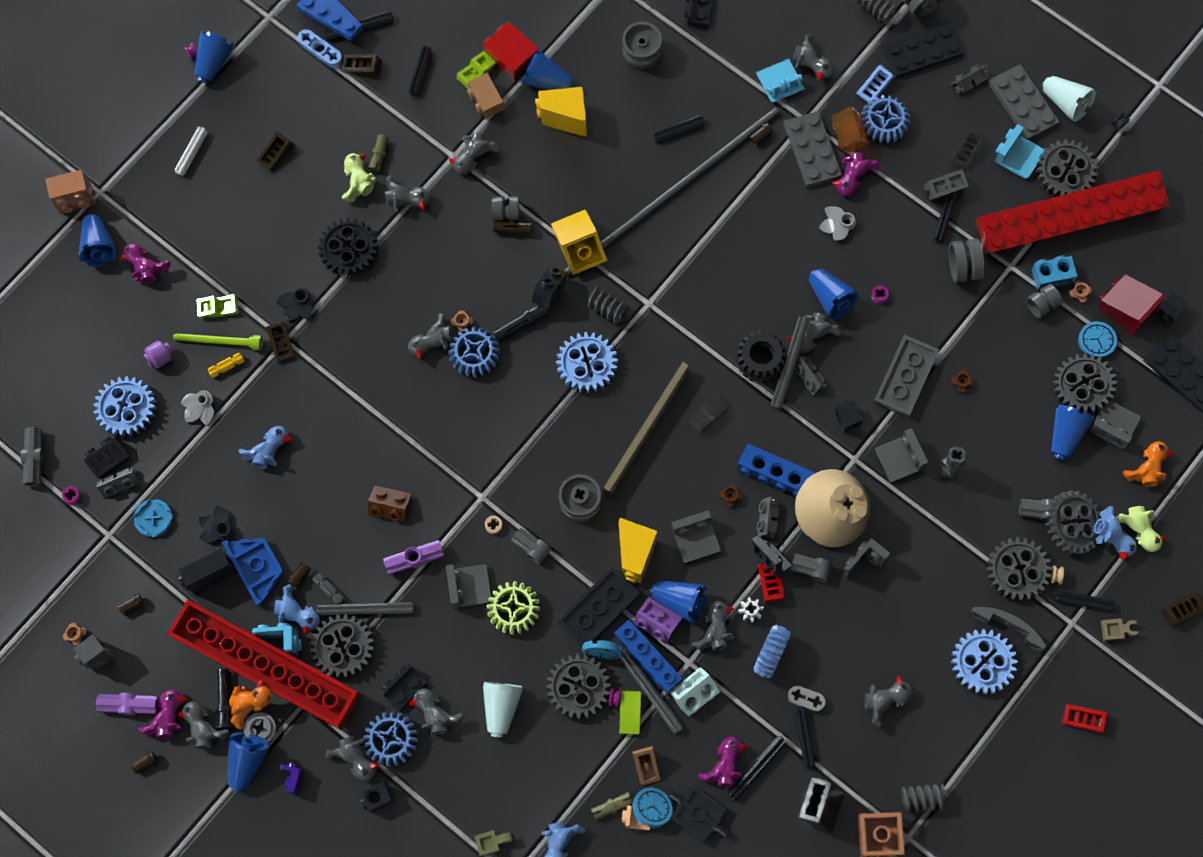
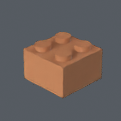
(70, 191)
(881, 835)

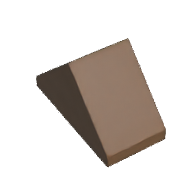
(646, 766)

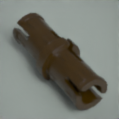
(511, 227)

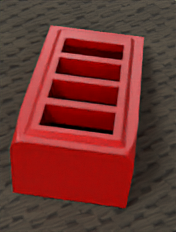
(771, 597)
(1095, 713)

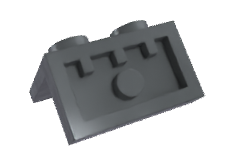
(1115, 424)
(901, 456)
(695, 537)
(876, 556)
(468, 585)

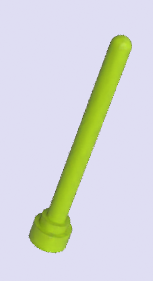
(254, 342)

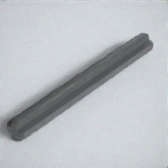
(790, 362)
(365, 609)
(651, 692)

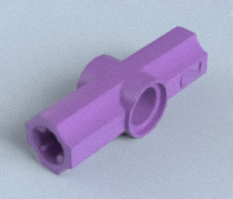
(400, 561)
(127, 704)

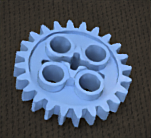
(570, 366)
(109, 402)
(996, 673)

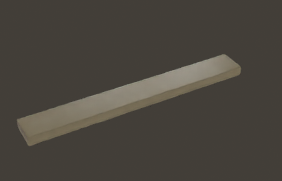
(646, 429)

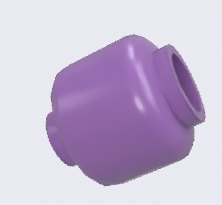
(158, 354)

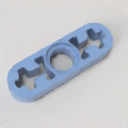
(316, 41)

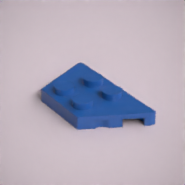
(255, 565)

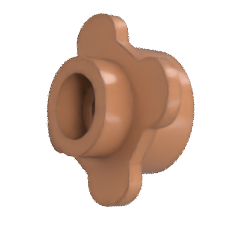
(1085, 291)
(461, 315)
(68, 635)

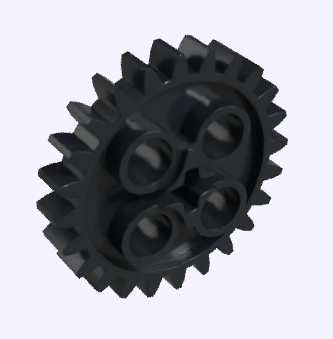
(335, 258)

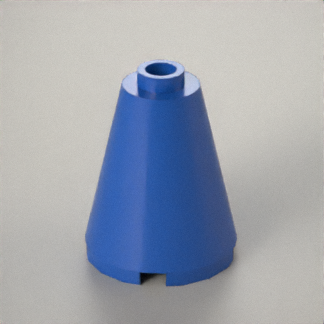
(211, 56)
(546, 74)
(95, 242)
(832, 293)
(1068, 430)
(681, 598)
(245, 759)

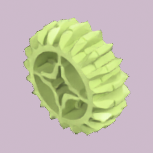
(504, 607)

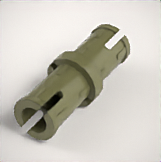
(378, 153)
(612, 806)

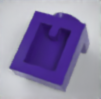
(294, 780)

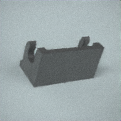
(946, 184)

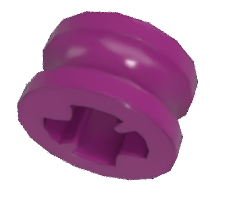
(191, 51)
(880, 289)
(75, 499)
(614, 697)

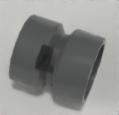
(505, 208)
(1041, 302)

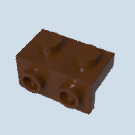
(388, 504)

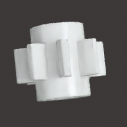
(746, 613)

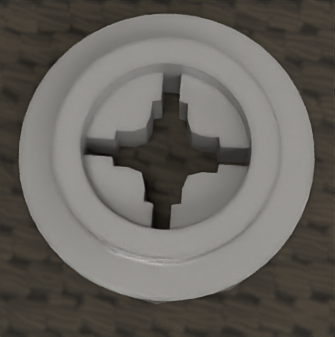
(256, 720)

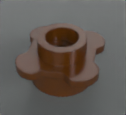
(963, 375)
(730, 490)

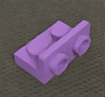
(657, 620)

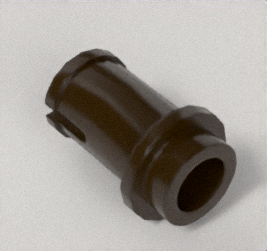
(761, 134)
(298, 575)
(130, 604)
(144, 762)

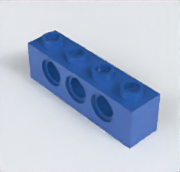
(772, 462)
(648, 657)

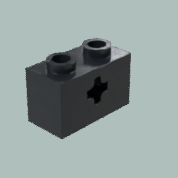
(549, 287)

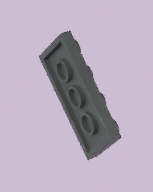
(1023, 102)
(812, 149)
(906, 376)

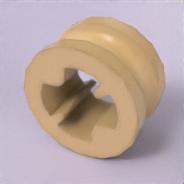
(489, 520)
(1057, 575)

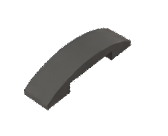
(1032, 639)

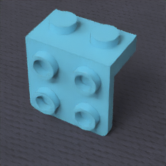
(1018, 153)
(292, 643)

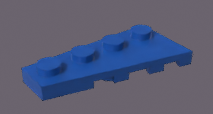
(332, 15)

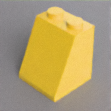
(563, 110)
(579, 242)
(636, 549)

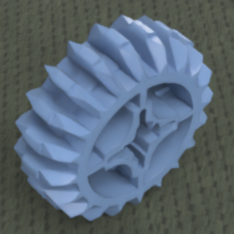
(900, 119)
(463, 361)
(772, 651)
(374, 732)

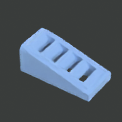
(883, 72)

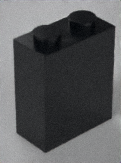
(206, 571)
(822, 805)

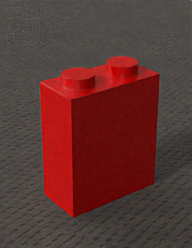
(510, 50)

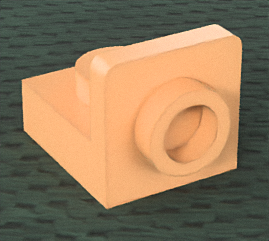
(631, 821)

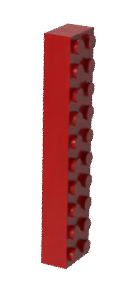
(1072, 212)
(261, 661)

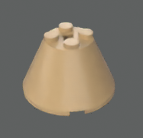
(832, 508)

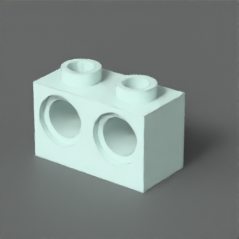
(696, 687)

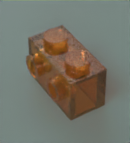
(849, 129)

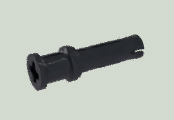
(528, 317)
(223, 709)

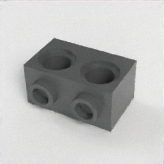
(93, 653)

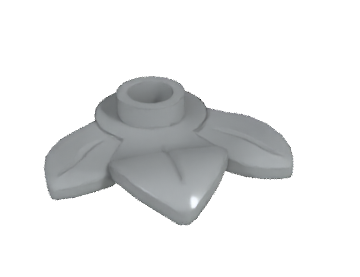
(834, 222)
(197, 409)

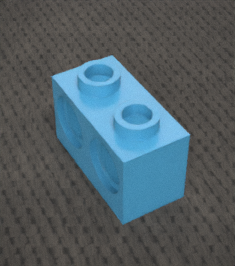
(1055, 277)

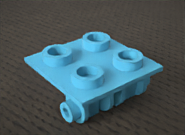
(780, 80)

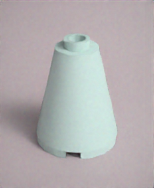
(1069, 96)
(500, 706)

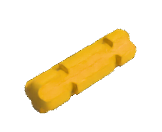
(225, 365)

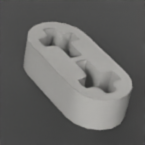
(808, 694)

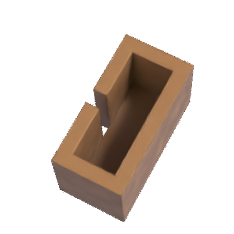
(485, 95)

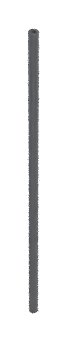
(687, 179)

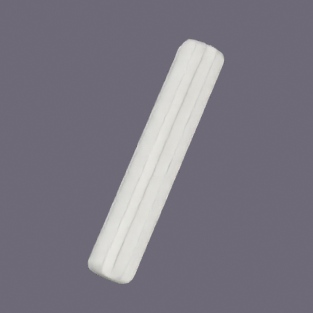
(191, 151)

